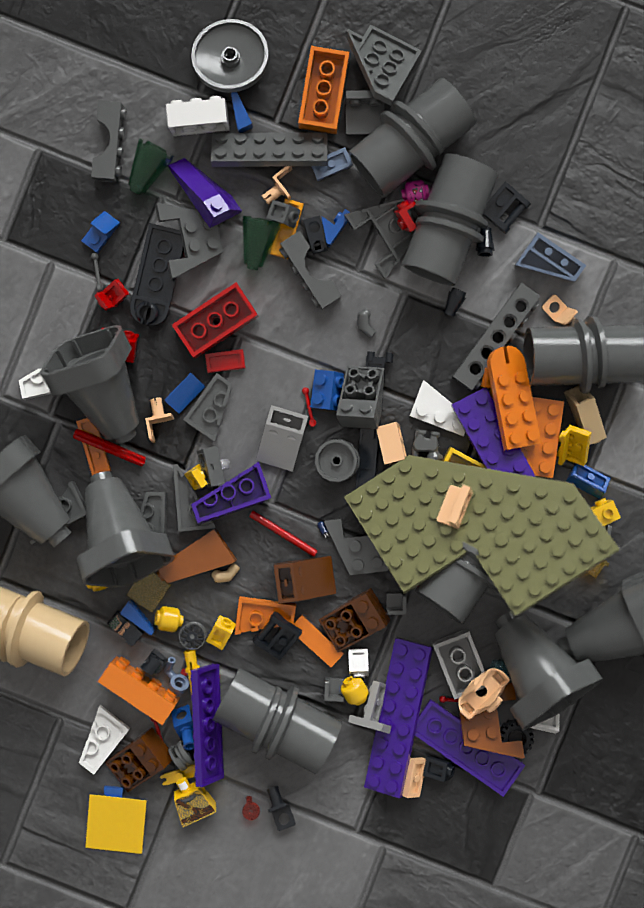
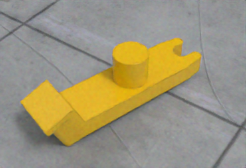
(175, 775)

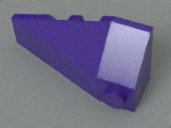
(208, 197)

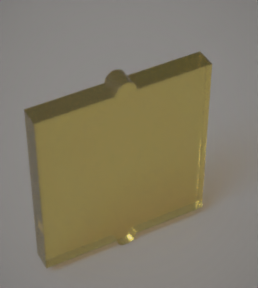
(149, 591)

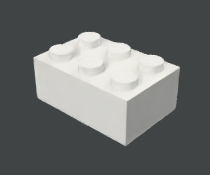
(197, 116)

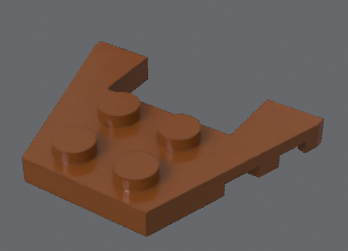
(484, 732)

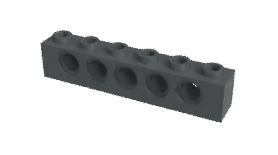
(529, 300)

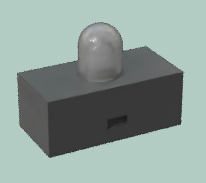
(213, 466)

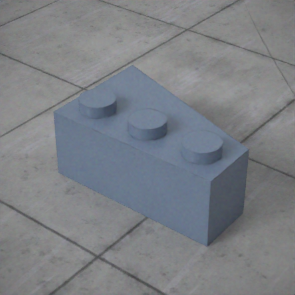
(550, 259)

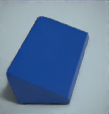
(184, 393)
(588, 480)

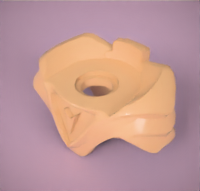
(472, 704)

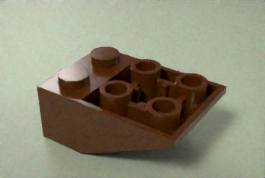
(304, 579)
(355, 620)
(139, 760)

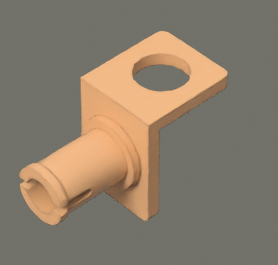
(278, 189)
(563, 315)
(158, 416)

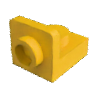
(196, 477)
(221, 632)

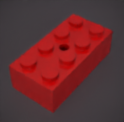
(198, 329)

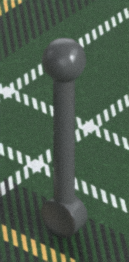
(94, 256)

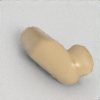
(225, 576)

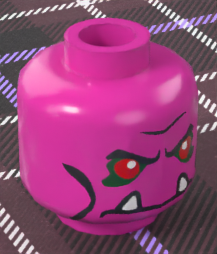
(415, 191)

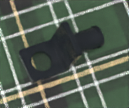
(279, 807)

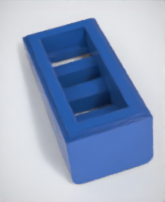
(242, 119)
(136, 616)

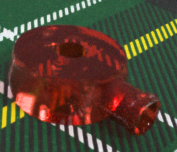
(250, 806)

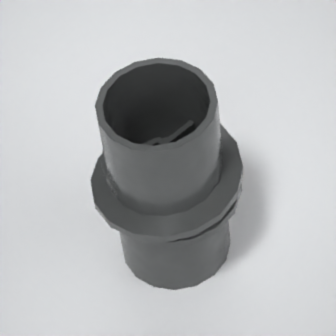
(412, 136)
(450, 219)
(584, 354)
(457, 587)
(278, 721)

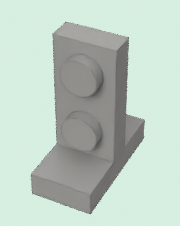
(373, 709)

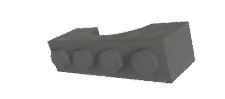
(106, 166)
(296, 249)

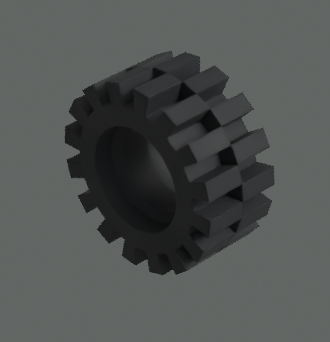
(512, 726)

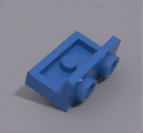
(326, 389)

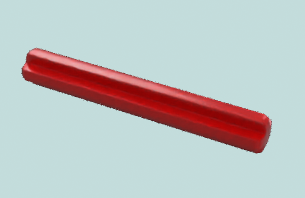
(109, 447)

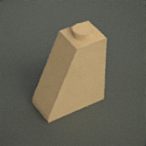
(586, 413)

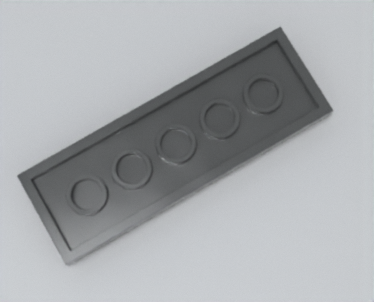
(268, 149)

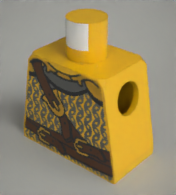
(192, 802)

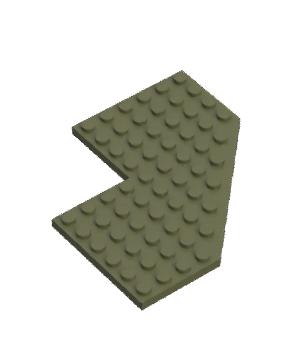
(526, 528)

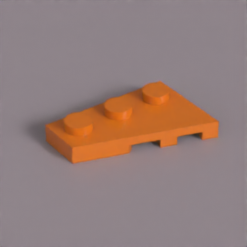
(256, 613)

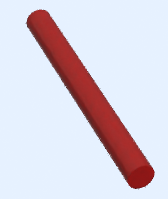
(283, 533)

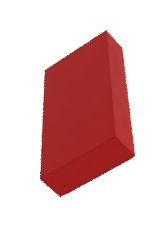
(225, 361)

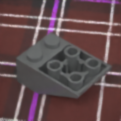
(361, 397)

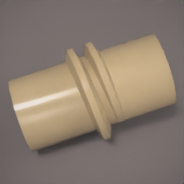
(39, 633)

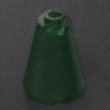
(147, 166)
(257, 240)

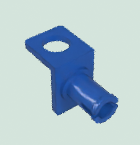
(184, 726)

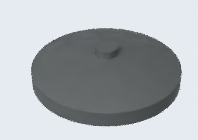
(230, 55)

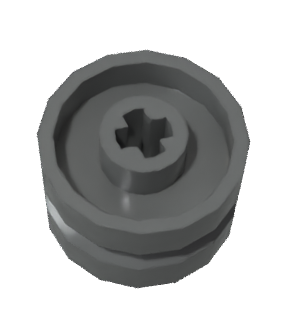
(348, 463)

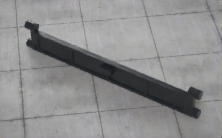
(368, 437)

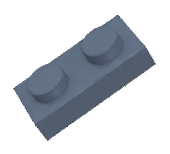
(336, 163)

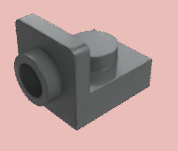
(283, 213)

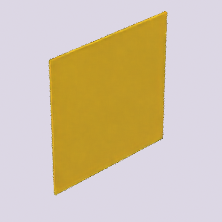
(115, 824)

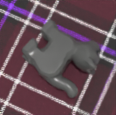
(428, 445)

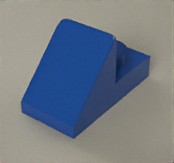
(101, 231)
(332, 231)

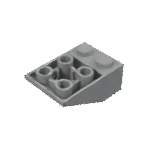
(282, 438)

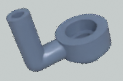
(176, 679)

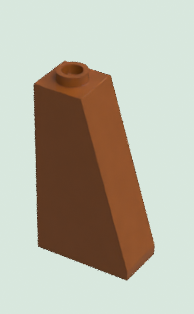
(201, 556)

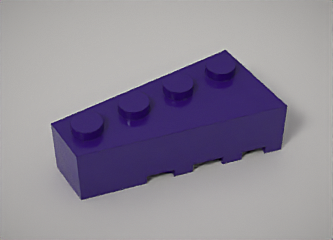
(235, 495)

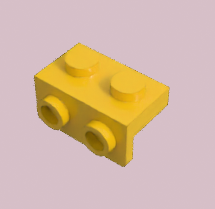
(574, 445)
(606, 511)

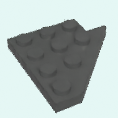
(383, 61)

